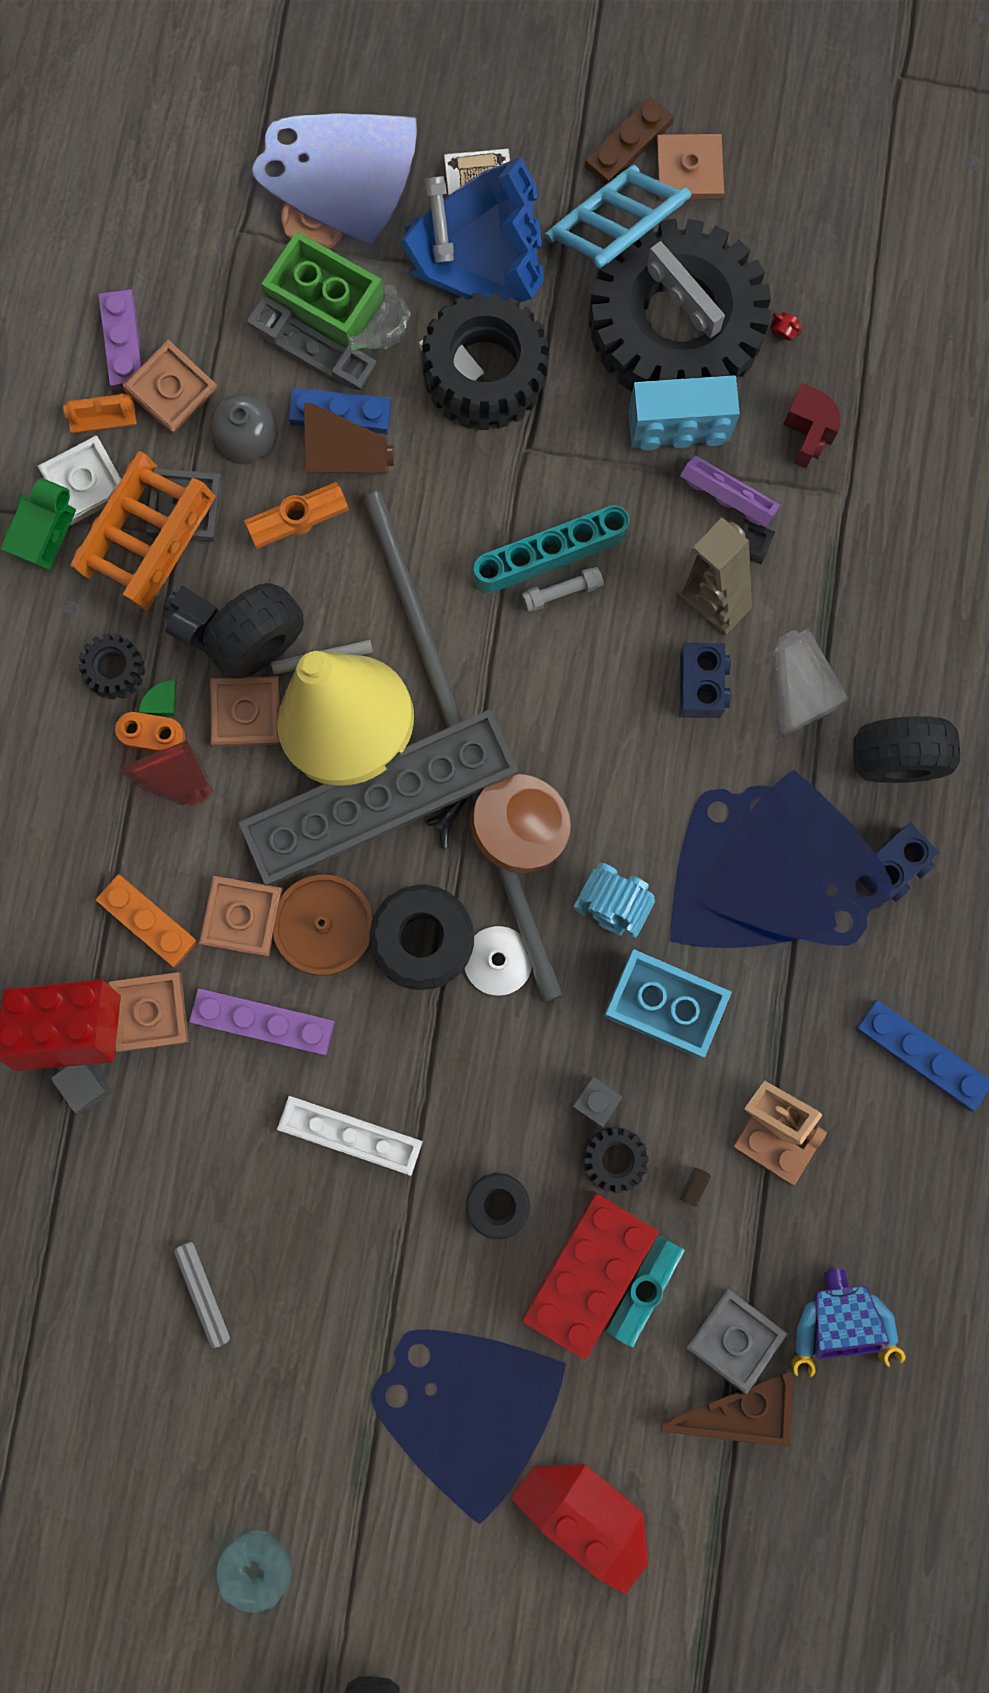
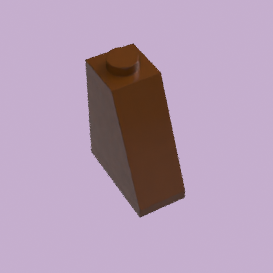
(342, 446)

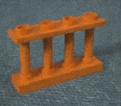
(167, 547)

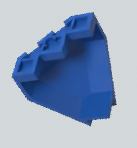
(490, 234)

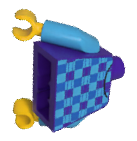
(844, 1324)

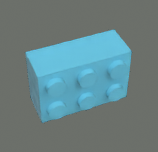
(683, 412)
(667, 1004)

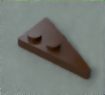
(752, 1417)

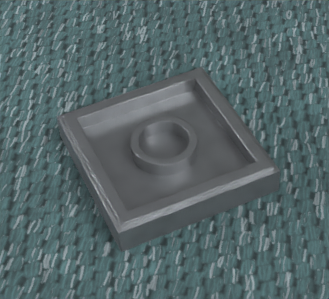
(736, 1341)

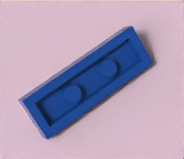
(363, 410)

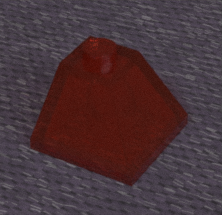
(172, 774)

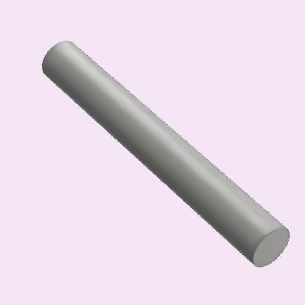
(290, 664)

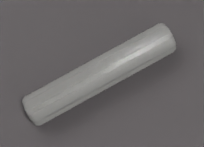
(202, 1295)

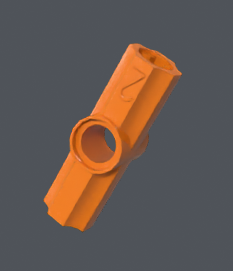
(316, 505)

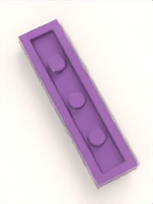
(262, 1021)

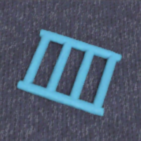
(610, 195)

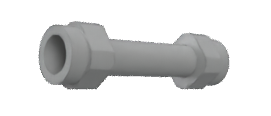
(435, 188)
(589, 580)

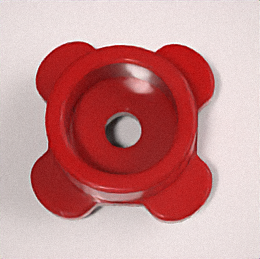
(785, 326)

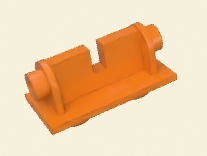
(100, 413)

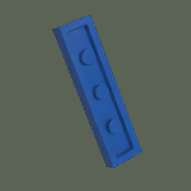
(924, 1055)

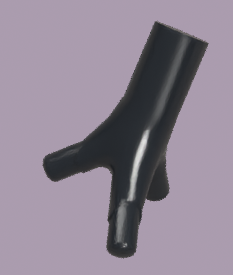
(445, 820)

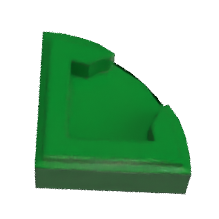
(160, 700)

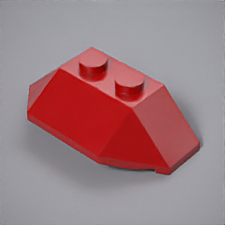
(587, 1521)

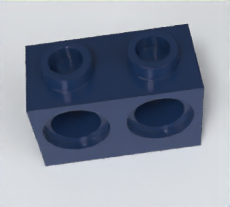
(695, 679)
(901, 869)

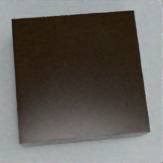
(695, 1187)

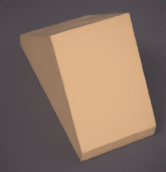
(782, 1114)

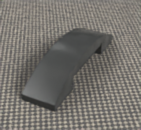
(310, 347)

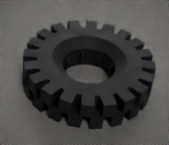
(724, 274)

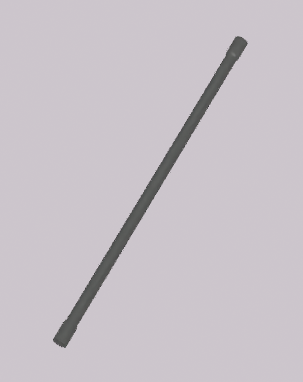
(381, 521)

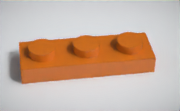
(146, 920)

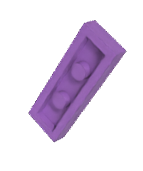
(120, 336)
(730, 491)

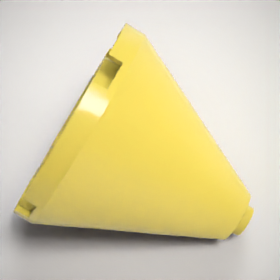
(344, 717)

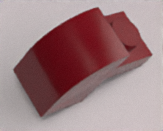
(817, 417)

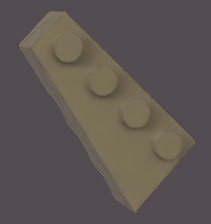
(719, 576)

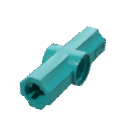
(634, 1312)

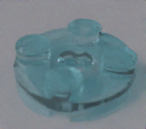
(238, 1587)

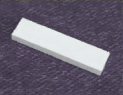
(350, 1135)

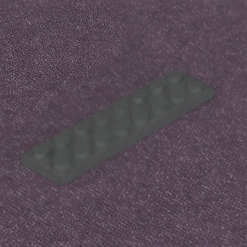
(414, 785)

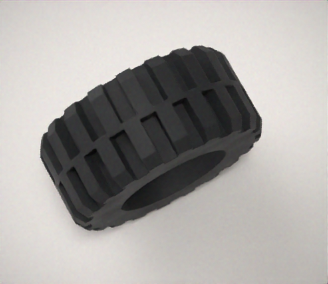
(485, 321)

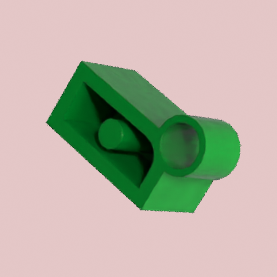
(40, 524)

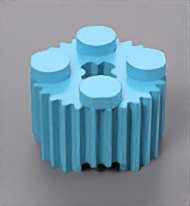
(615, 900)

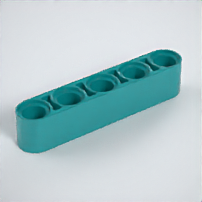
(560, 536)

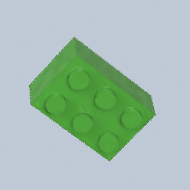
(323, 289)

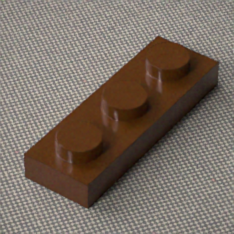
(629, 141)

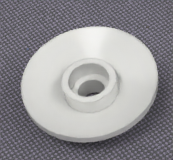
(503, 978)

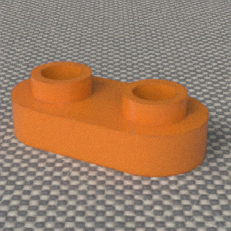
(148, 732)

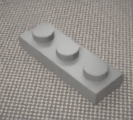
(684, 290)

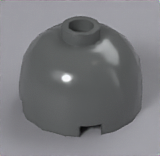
(243, 429)

